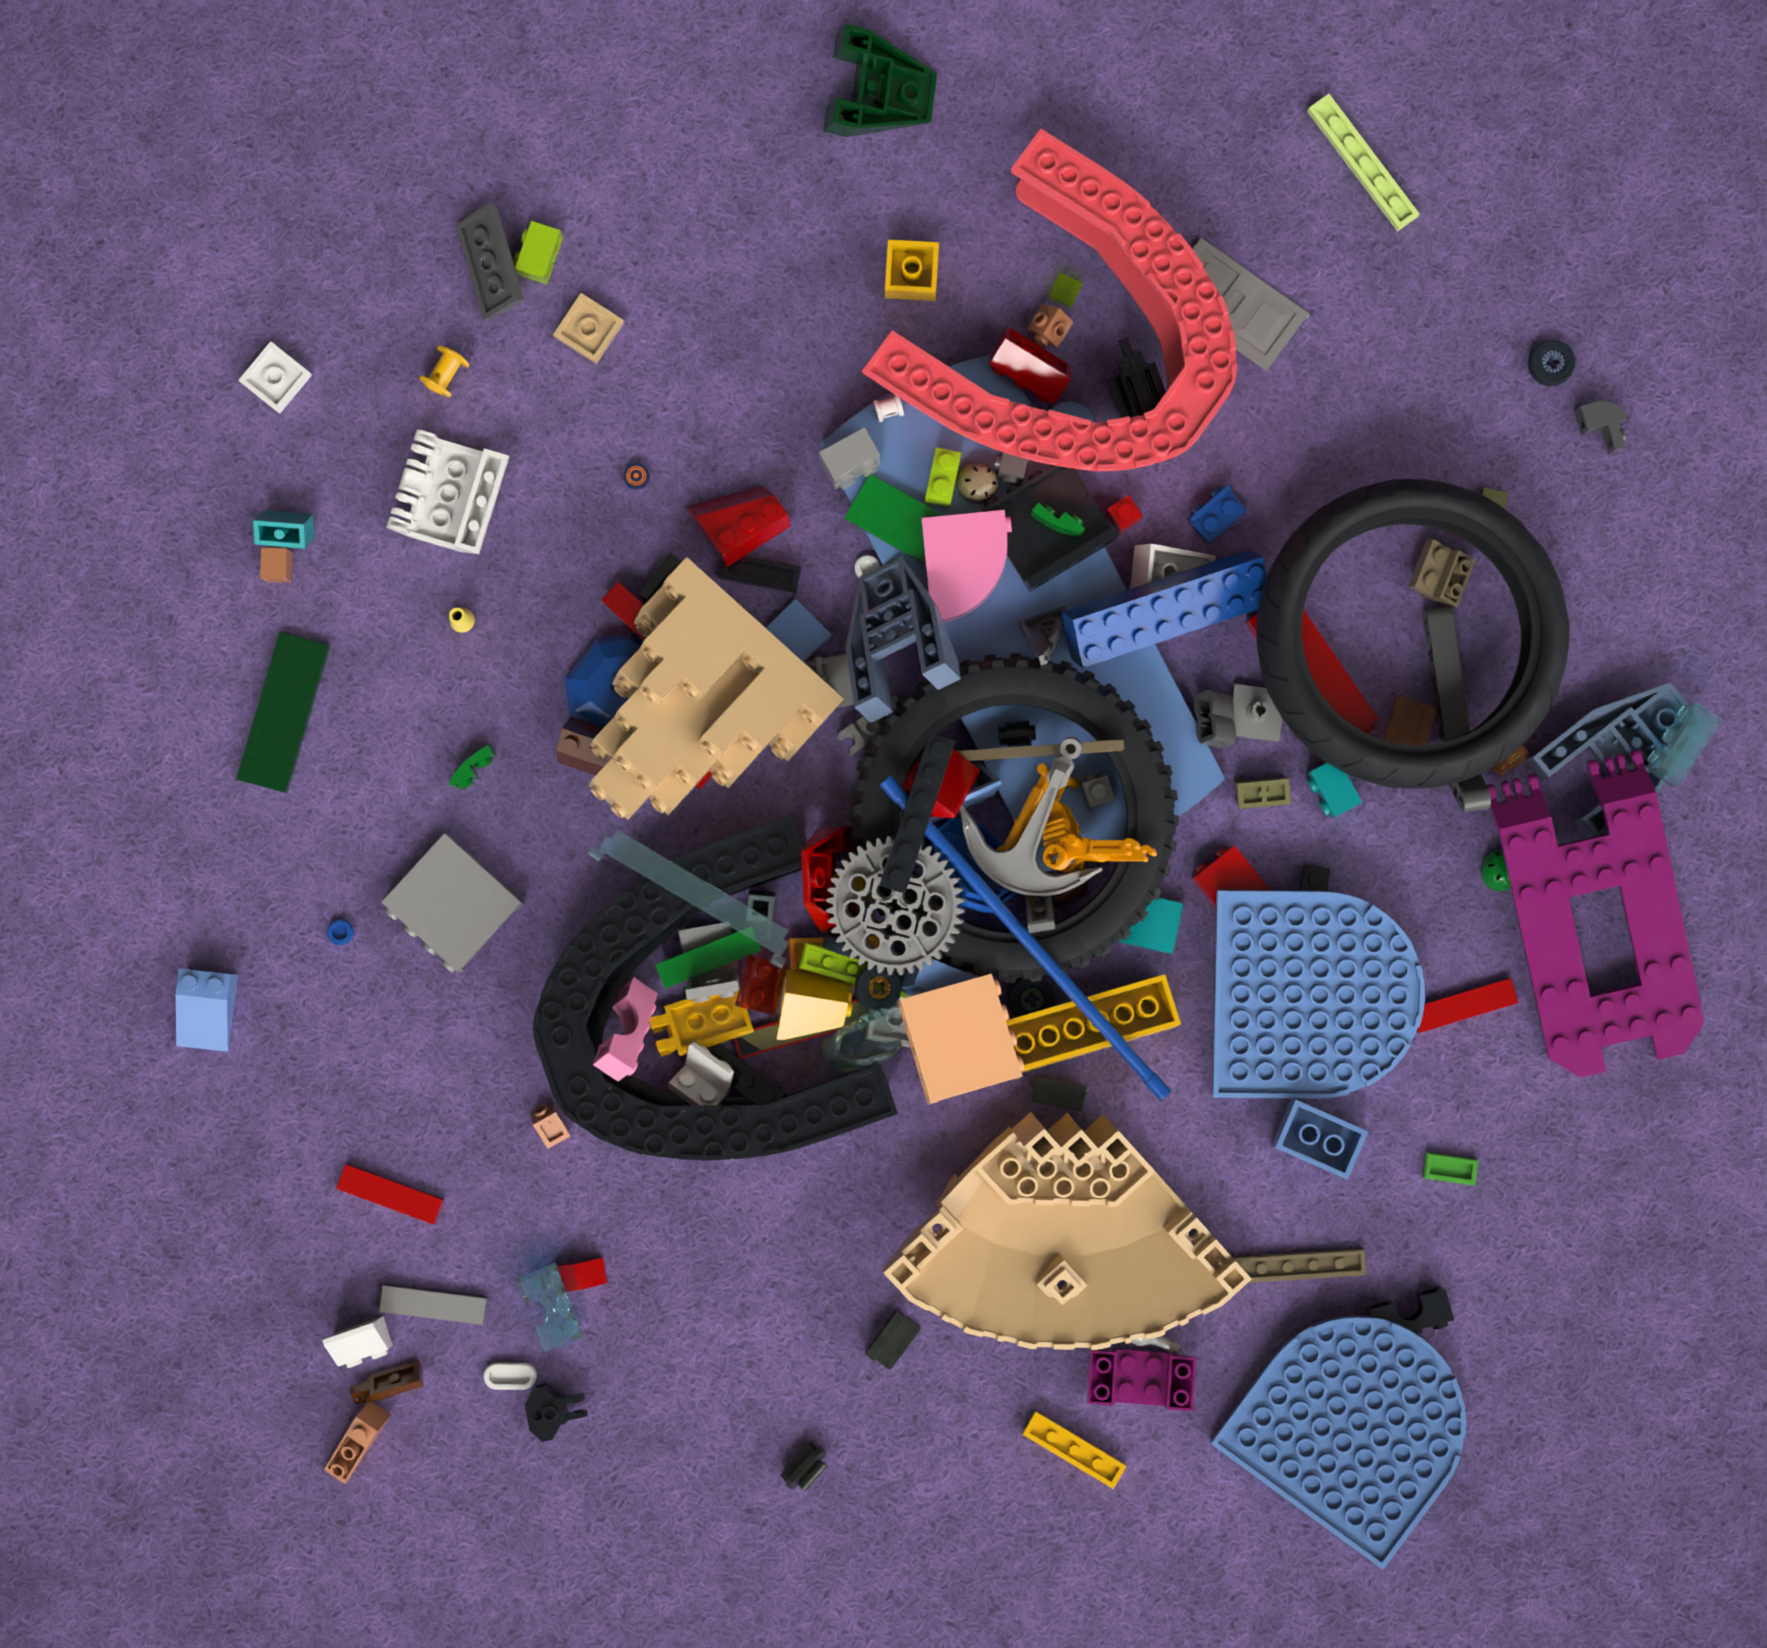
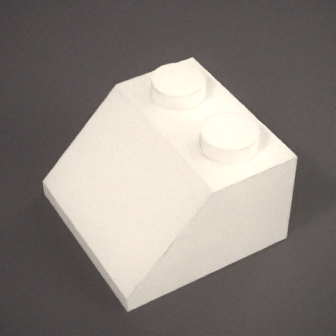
(359, 1342)

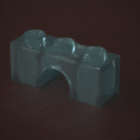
(548, 1289)

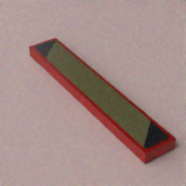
(765, 1037)

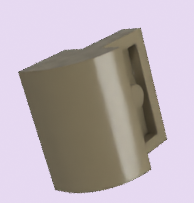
(1441, 573)

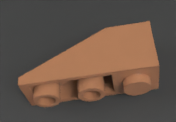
(357, 1441)

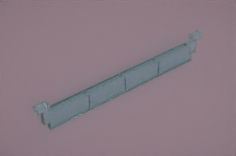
(695, 892)

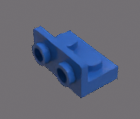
(1217, 514)

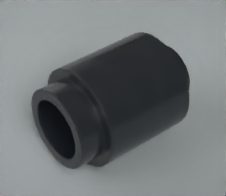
(1017, 734)

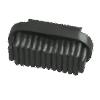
(805, 1467)

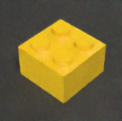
(911, 270)

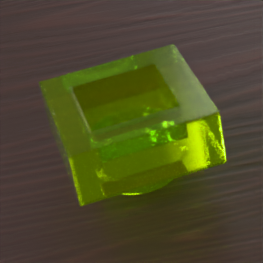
(1065, 290)

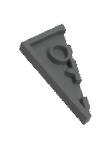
(1043, 632)

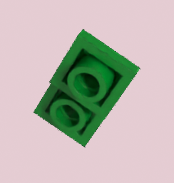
(1066, 524)
(465, 773)

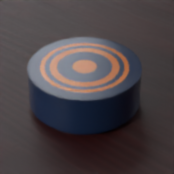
(636, 476)

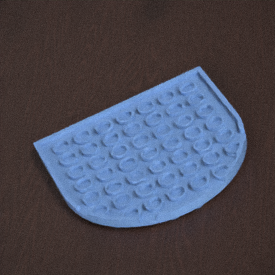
(1309, 994)
(1352, 1429)

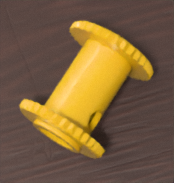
(444, 371)

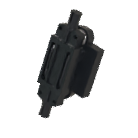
(1138, 384)

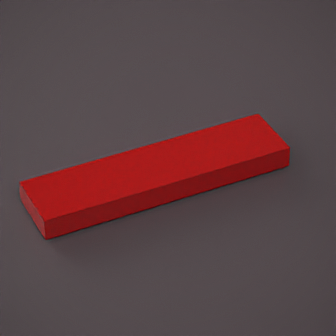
(1468, 1004)
(390, 1194)

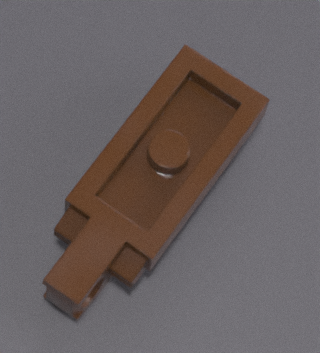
(388, 1383)

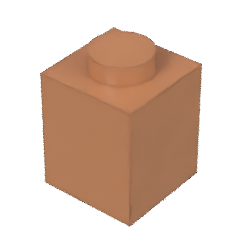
(276, 564)

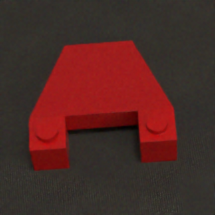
(819, 868)

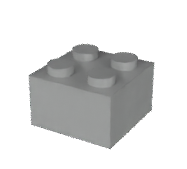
(850, 459)

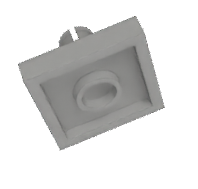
(1255, 714)

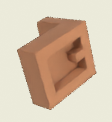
(549, 1124)

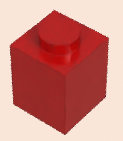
(1124, 514)

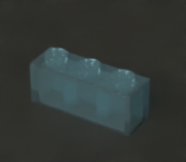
(1683, 744)

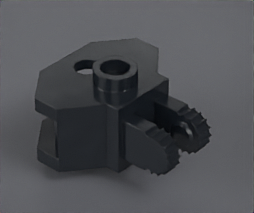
(553, 1410)

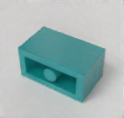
(283, 529)
(1333, 789)

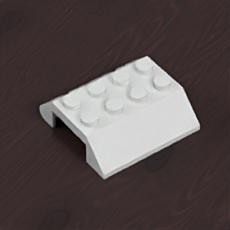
(449, 494)

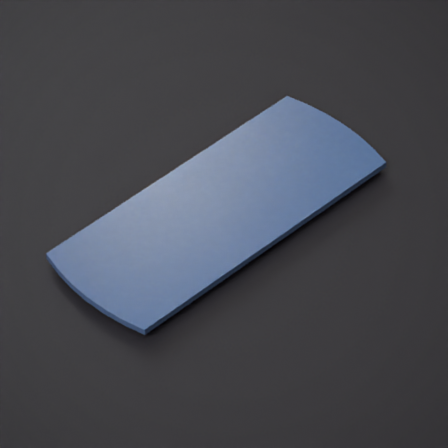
(1140, 676)

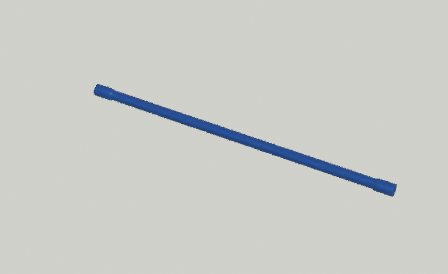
(1150, 1078)

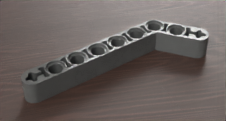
(1451, 699)

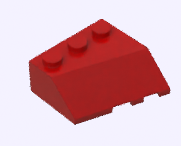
(740, 522)

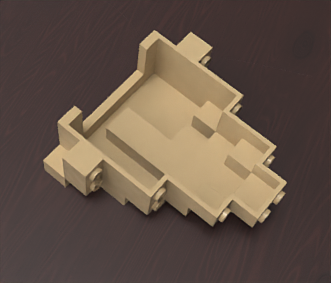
(702, 698)

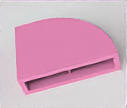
(964, 559)

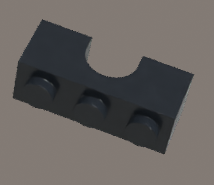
(1432, 1311)

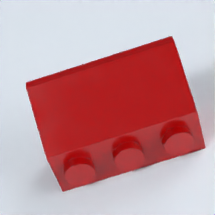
(1030, 366)
(955, 785)

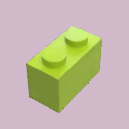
(538, 252)
(943, 478)

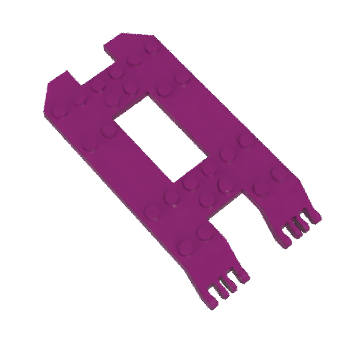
(1627, 856)

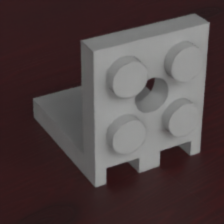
(719, 981)

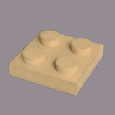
(588, 328)

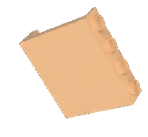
(960, 1038)

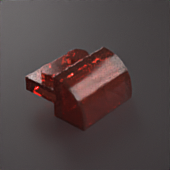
(761, 985)

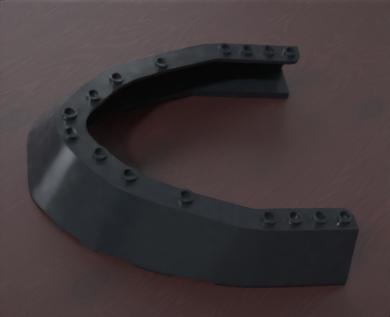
(656, 1121)

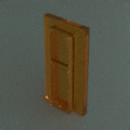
(1410, 722)

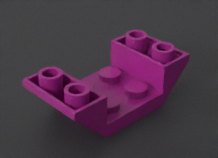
(1141, 1378)

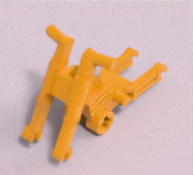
(1063, 836)

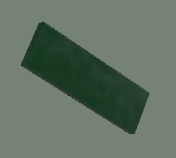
(283, 712)

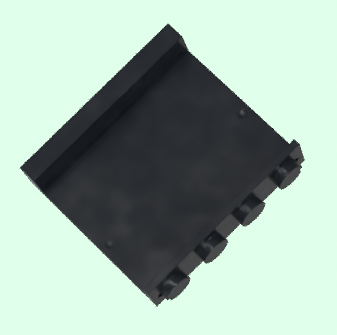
(1038, 550)

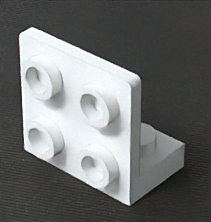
(703, 1078)

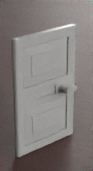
(1257, 312)

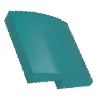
(1158, 928)

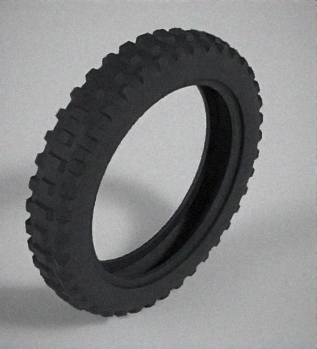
(1105, 718)

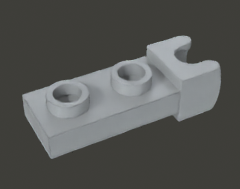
(862, 730)

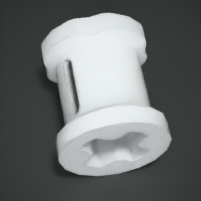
(888, 408)

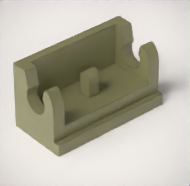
(1262, 792)

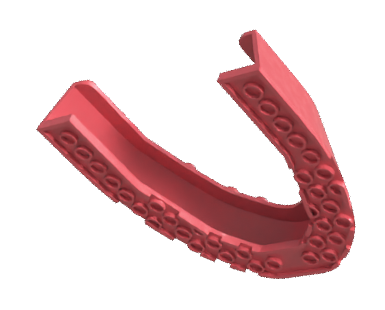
(1164, 282)

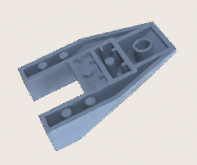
(887, 616)
(1610, 730)

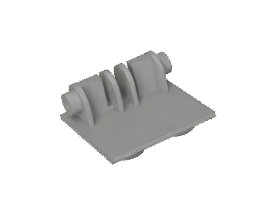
(836, 674)

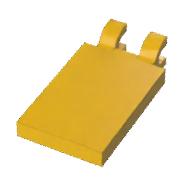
(700, 1022)

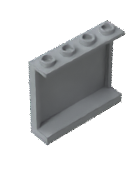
(451, 903)

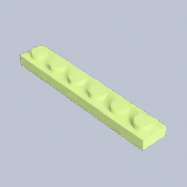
(1363, 162)

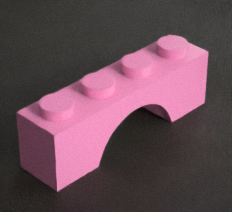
(634, 1006)

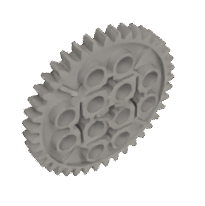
(918, 942)

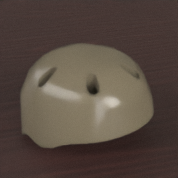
(979, 482)

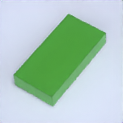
(1450, 1168)

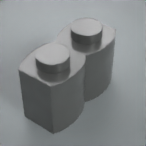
(1215, 718)

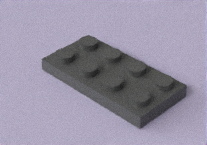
(489, 262)

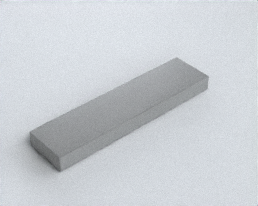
(433, 1304)

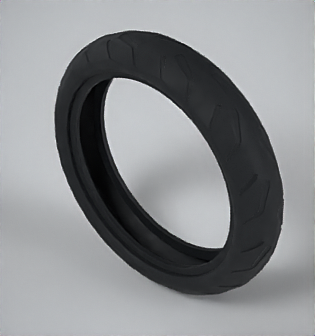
(1517, 558)

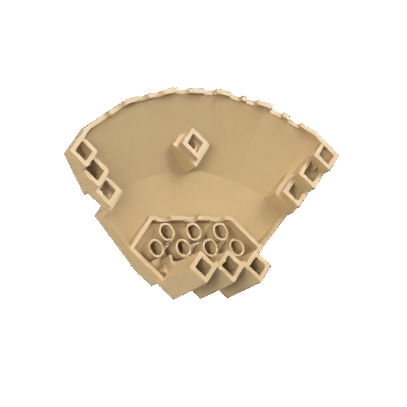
(1071, 1211)

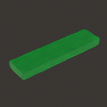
(706, 958)

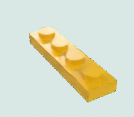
(1074, 1449)

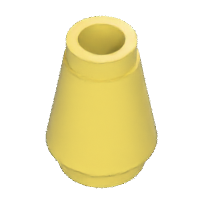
(465, 623)

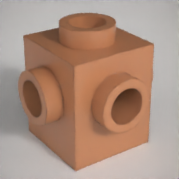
(1049, 326)

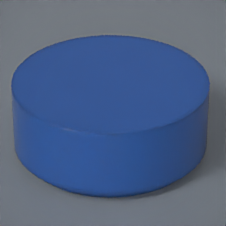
(340, 932)

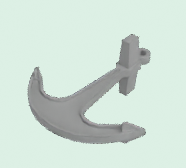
(1018, 866)

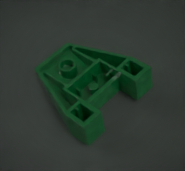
(887, 86)

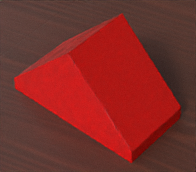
(583, 1274)

